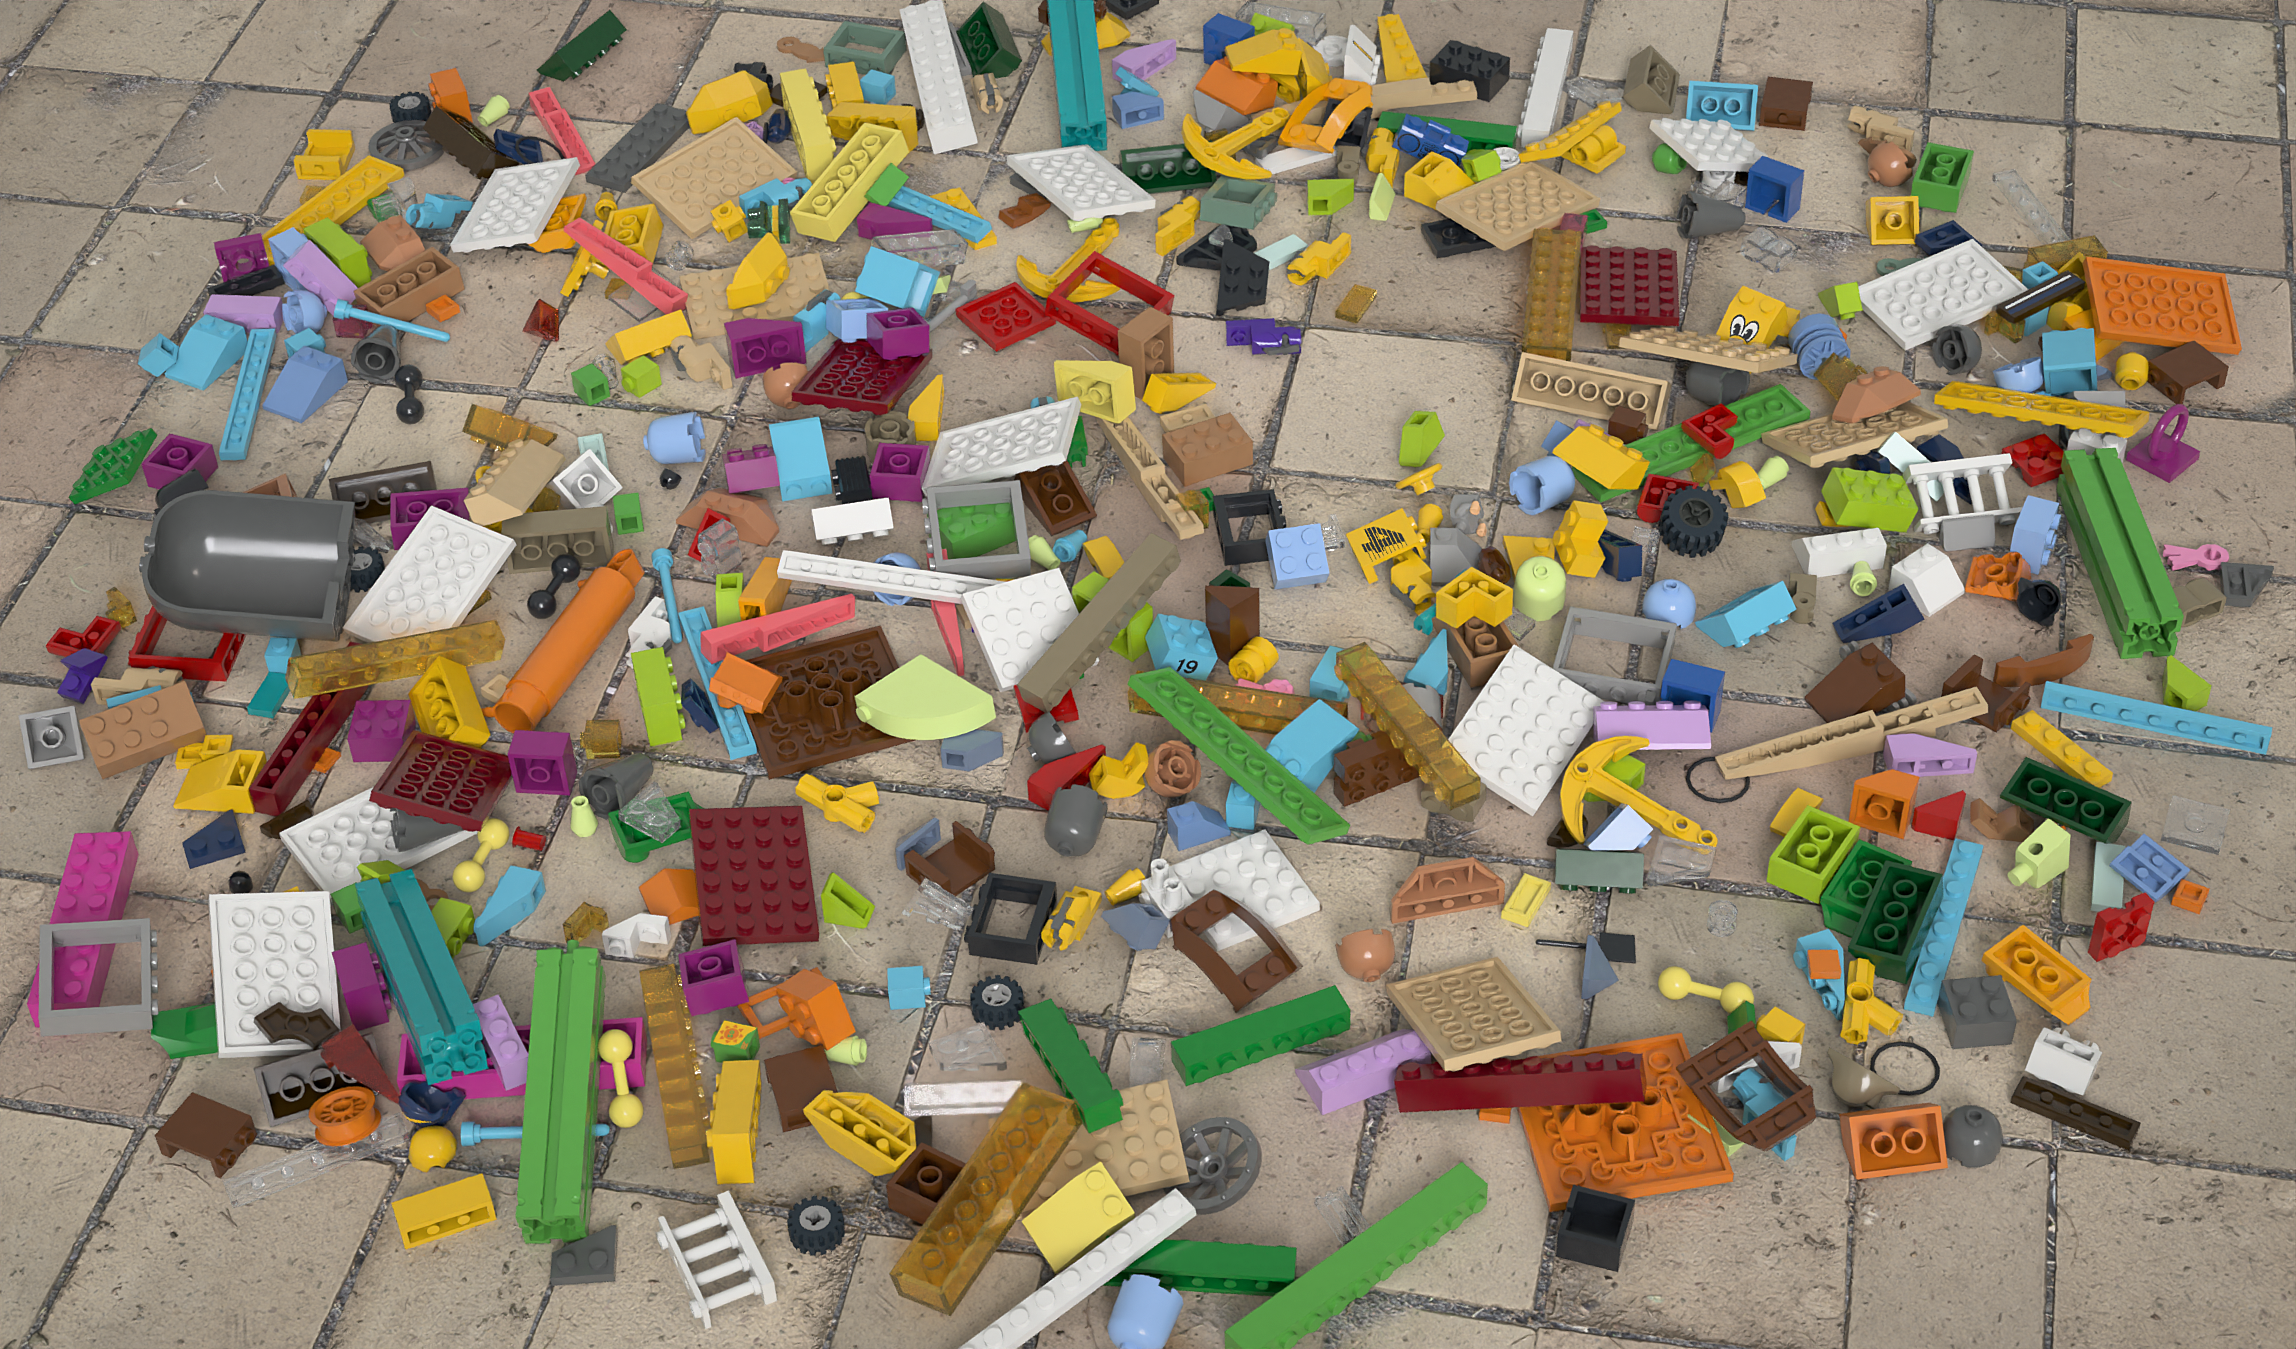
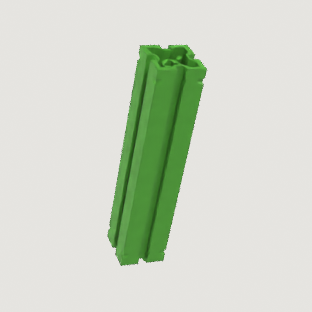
(2119, 553)
(561, 1095)

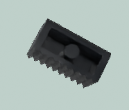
(852, 480)

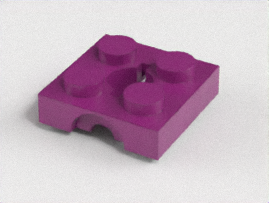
(231, 250)

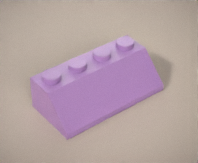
(1663, 724)
(1361, 1070)

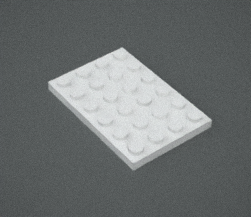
(1081, 182)
(515, 205)
(1937, 293)
(1003, 445)
(431, 579)
(1524, 729)
(352, 834)
(265, 954)

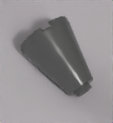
(1707, 216)
(377, 354)
(615, 783)
(415, 831)

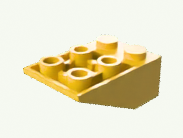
(1434, 179)
(222, 783)

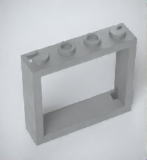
(978, 494)
(1620, 629)
(97, 1019)

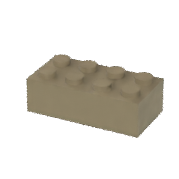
(551, 533)

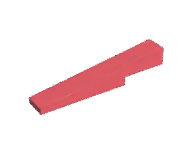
(560, 128)
(628, 266)
(948, 625)
(776, 628)

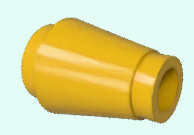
(604, 205)
(1429, 517)
(1125, 887)

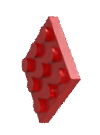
(1005, 316)

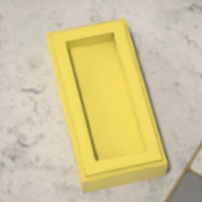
(1526, 900)

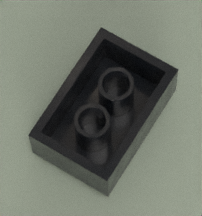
(1469, 63)

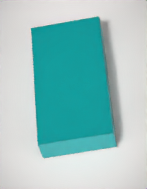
(269, 696)

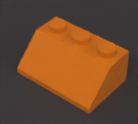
(1237, 89)
(1894, 1140)

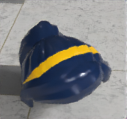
(429, 1105)

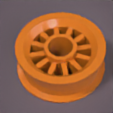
(345, 1116)

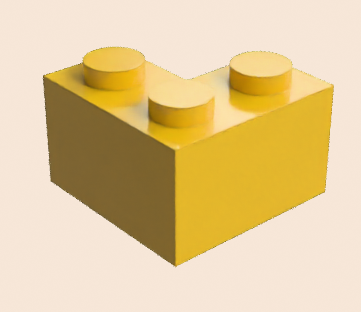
(1578, 539)
(1476, 596)

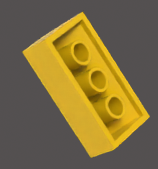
(448, 704)

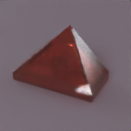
(543, 321)

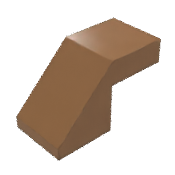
(2007, 825)

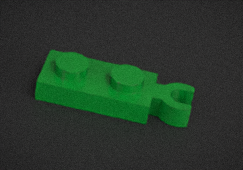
(1078, 447)

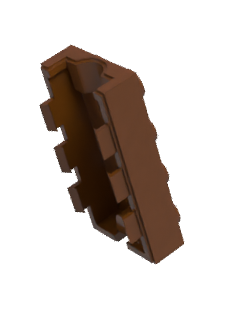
(1370, 768)

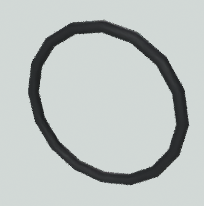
(538, 139)
(1708, 798)
(1907, 1044)

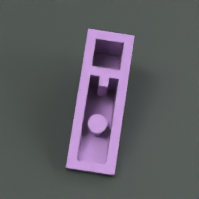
(1145, 59)
(1927, 756)

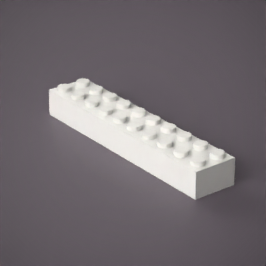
(938, 76)

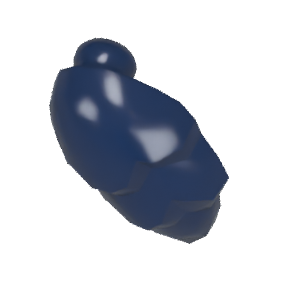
(779, 126)

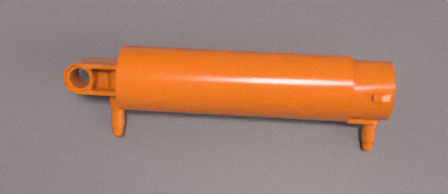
(568, 644)

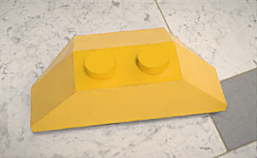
(1109, 33)
(726, 98)
(759, 274)
(863, 1130)

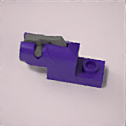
(1263, 336)

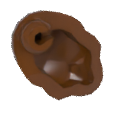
(1494, 565)

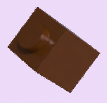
(1628, 425)

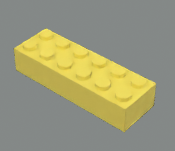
(808, 122)
(841, 188)

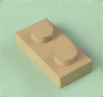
(1185, 417)

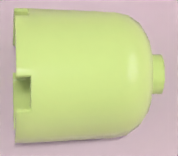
(1539, 588)

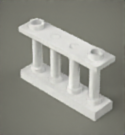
(1969, 469)
(735, 1237)

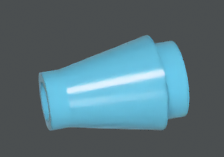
(1069, 546)

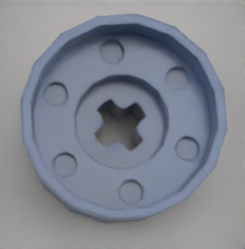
(1815, 340)

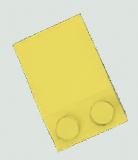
(1101, 386)
(1078, 1217)

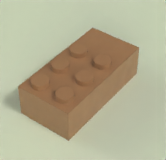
(410, 286)
(1476, 647)
(143, 730)

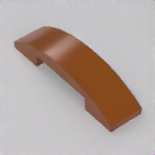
(2016, 671)

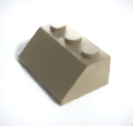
(1651, 83)

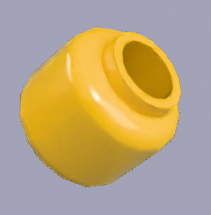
(2131, 371)

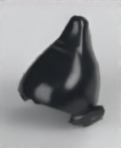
(2039, 600)

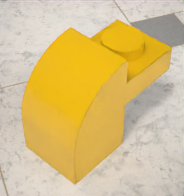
(1740, 483)
(1120, 778)

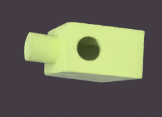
(2041, 856)

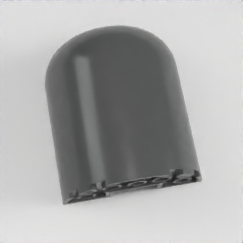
(252, 564)

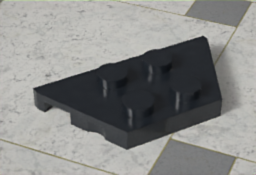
(1209, 256)
(1241, 279)

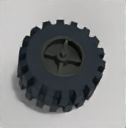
(1693, 521)

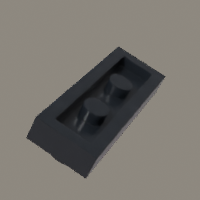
(250, 284)

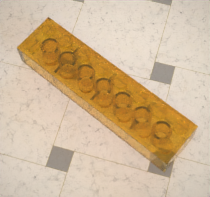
(1552, 293)
(986, 1199)

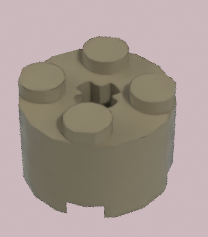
(888, 428)

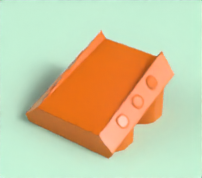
(1997, 575)
(743, 685)

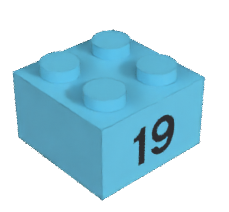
(1182, 646)

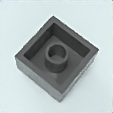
(1977, 1012)

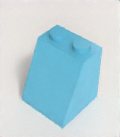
(897, 280)
(2069, 361)
(801, 458)

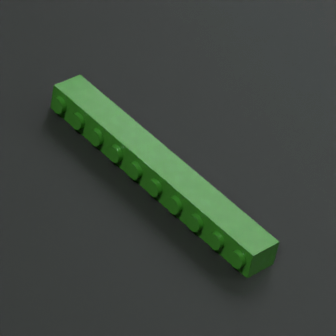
(1361, 1263)

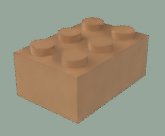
(1147, 347)
(1207, 449)

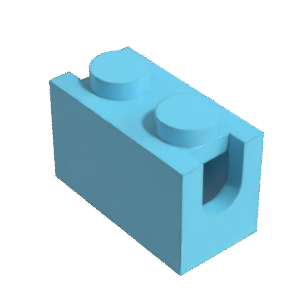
(1324, 681)

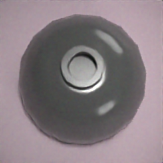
(1957, 349)
(1048, 740)
(1972, 1135)

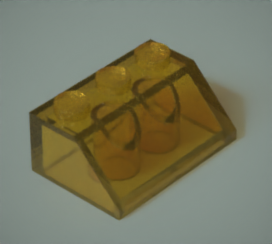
(501, 429)

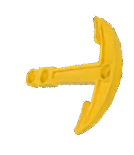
(1217, 154)
(1092, 290)
(1614, 791)

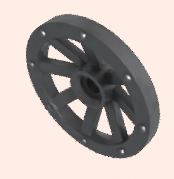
(406, 138)
(1216, 1168)

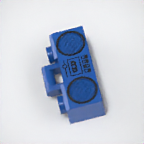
(1420, 138)

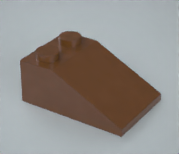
(1055, 497)
(1857, 685)

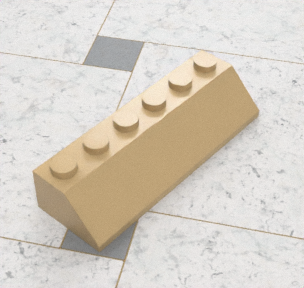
(1588, 389)
(512, 482)

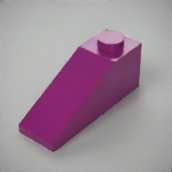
(883, 221)

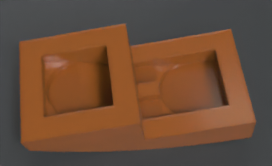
(1027, 209)

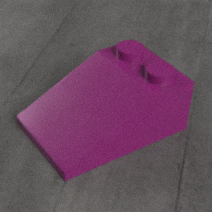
(763, 344)
(410, 507)

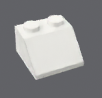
(584, 482)
(1928, 578)

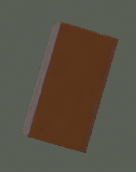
(1232, 618)

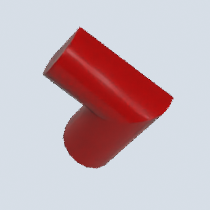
(1709, 430)
(1655, 493)
(95, 638)

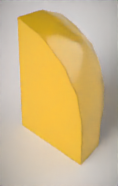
(2060, 311)

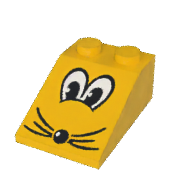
(1753, 318)

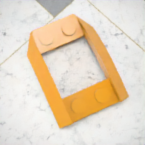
(1354, 98)

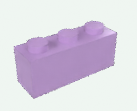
(320, 275)
(247, 311)
(502, 1042)

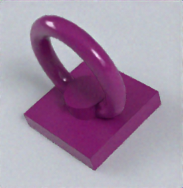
(2165, 454)

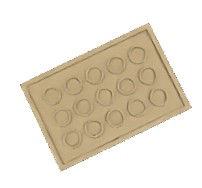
(709, 174)
(1516, 202)
(708, 301)
(1709, 349)
(1829, 439)
(1473, 1014)
(1137, 1152)

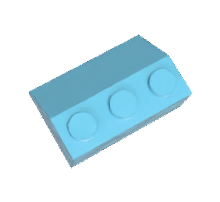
(1723, 102)
(1748, 615)

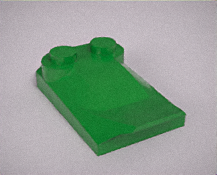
(636, 845)
(1852, 886)
(186, 1030)

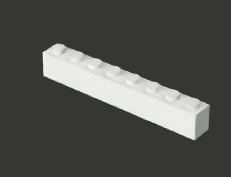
(1546, 86)

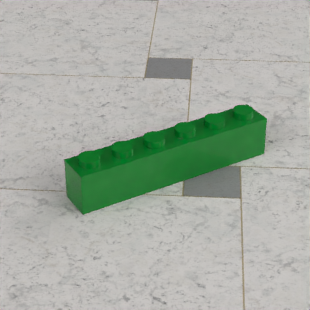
(1479, 134)
(1260, 1035)
(1071, 1065)
(1215, 1267)

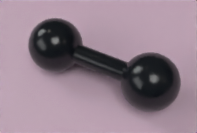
(409, 409)
(543, 603)

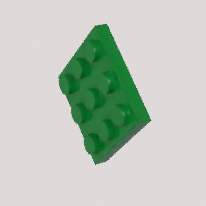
(112, 465)

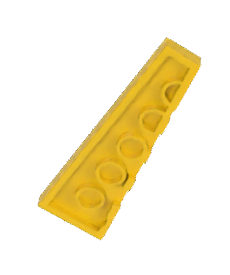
(1397, 50)
(1571, 134)

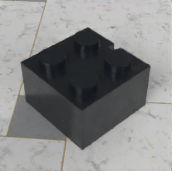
(1595, 1228)

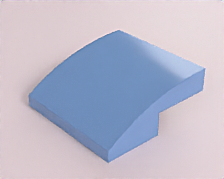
(2150, 868)

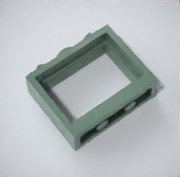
(888, 39)
(1219, 209)

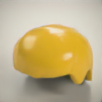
(432, 1147)

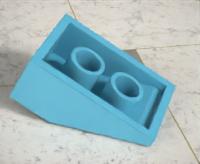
(207, 352)
(1310, 742)

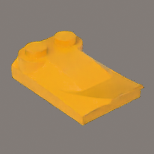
(553, 235)
(2040, 974)

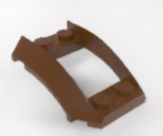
(1254, 980)
(1728, 1055)

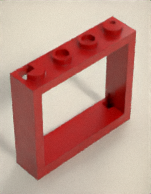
(1090, 324)
(192, 668)

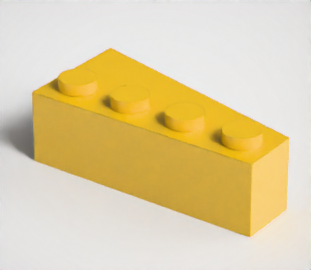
(849, 117)
(735, 1121)

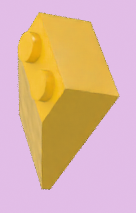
(1266, 53)

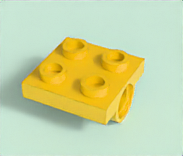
(1596, 150)

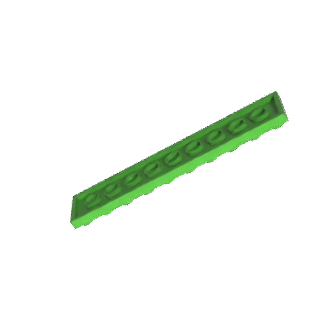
(1674, 450)
(1239, 755)

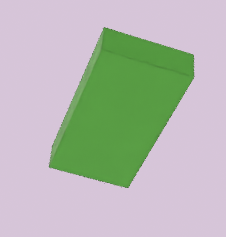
(887, 186)

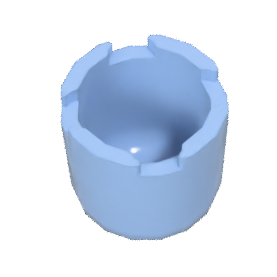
(676, 439)
(1542, 484)
(1143, 1314)

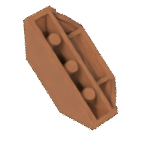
(392, 243)
(1874, 394)
(746, 512)
(1446, 890)

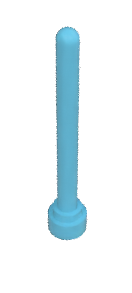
(346, 310)
(662, 561)
(474, 1133)

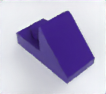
(83, 668)

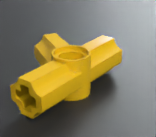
(841, 803)
(1863, 1007)

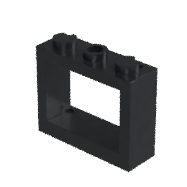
(1245, 505)
(1012, 889)

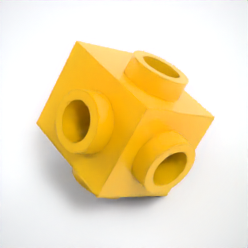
(729, 220)

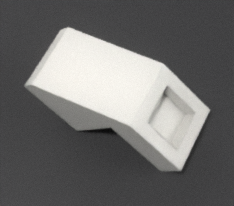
(625, 936)

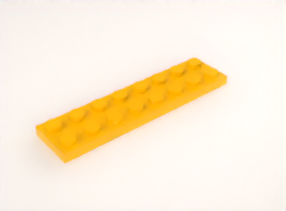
(340, 198)
(2042, 408)

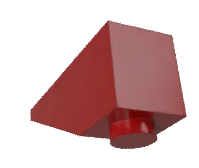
(1064, 774)

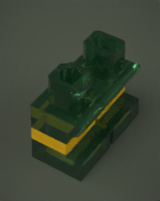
(770, 219)

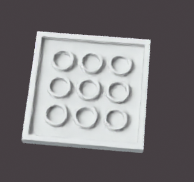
(1708, 144)
(1019, 622)
(1254, 874)

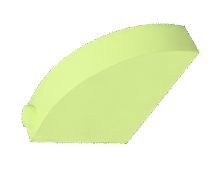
(924, 703)

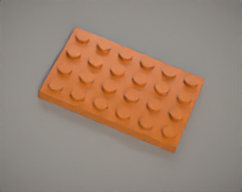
(2161, 305)

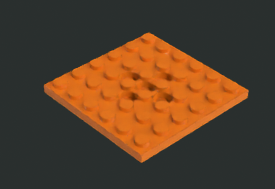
(1628, 1145)

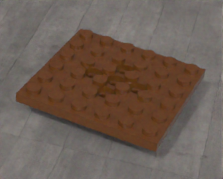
(815, 706)

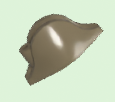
(1856, 1084)

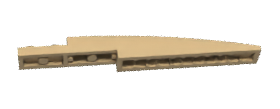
(1396, 95)
(1150, 477)
(1850, 736)

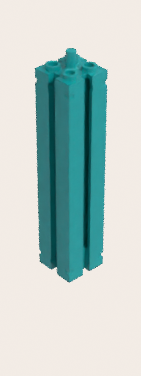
(1077, 73)
(421, 977)

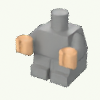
(1466, 512)

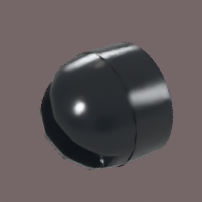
(669, 479)
(240, 882)

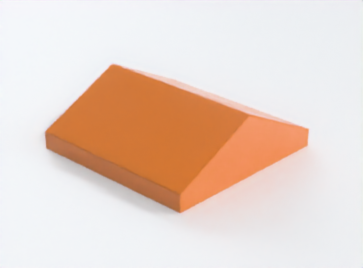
(671, 894)

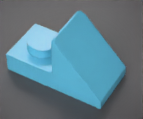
(1134, 83)

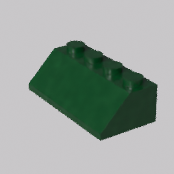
(988, 43)
(584, 48)
(1165, 169)
(2068, 801)
(1897, 920)

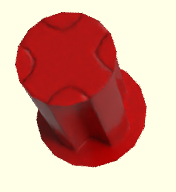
(528, 839)

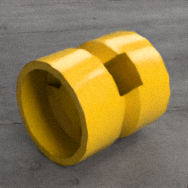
(1254, 660)

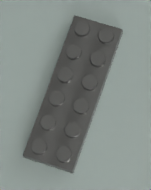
(639, 148)

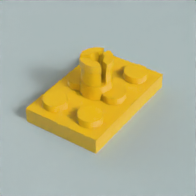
(582, 264)

